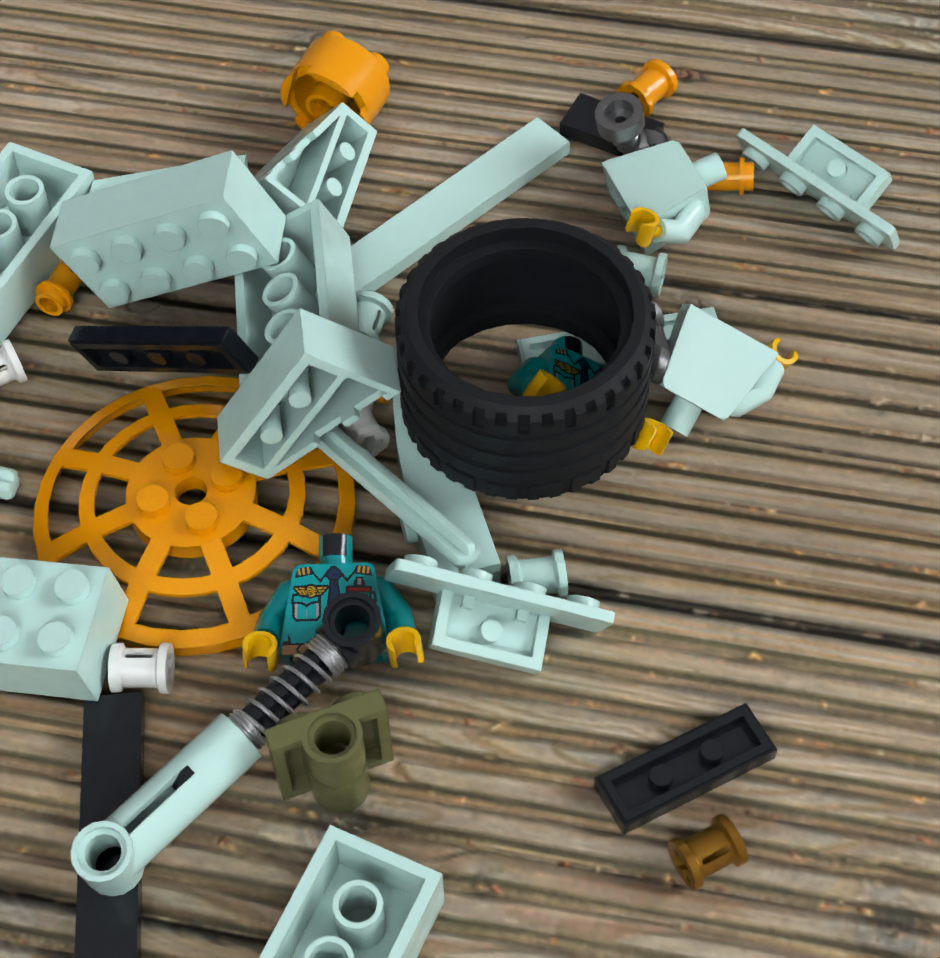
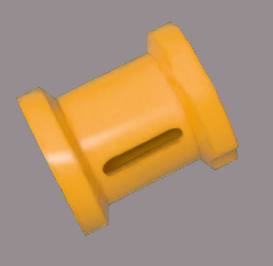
(653, 83)

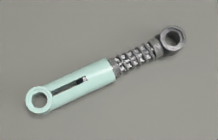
(222, 751)

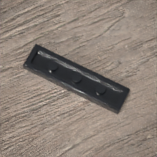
(164, 349)

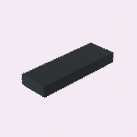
(684, 768)

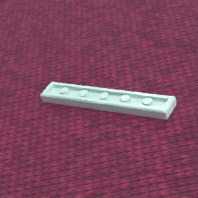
(455, 203)

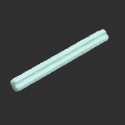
(400, 498)

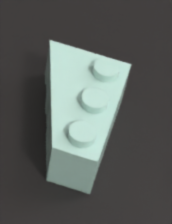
(321, 163)
(301, 390)

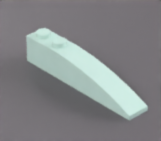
(448, 498)

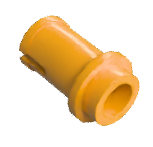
(739, 177)
(57, 292)

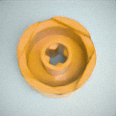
(334, 73)

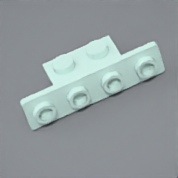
(833, 175)
(493, 619)

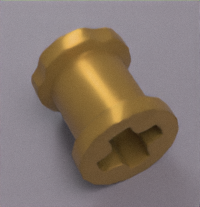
(707, 851)

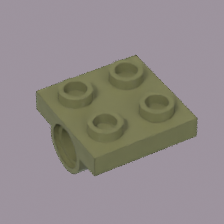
(332, 750)

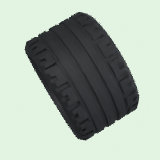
(514, 276)

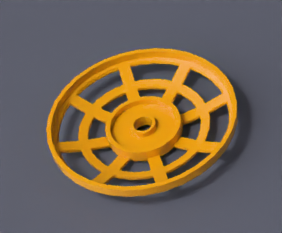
(179, 528)

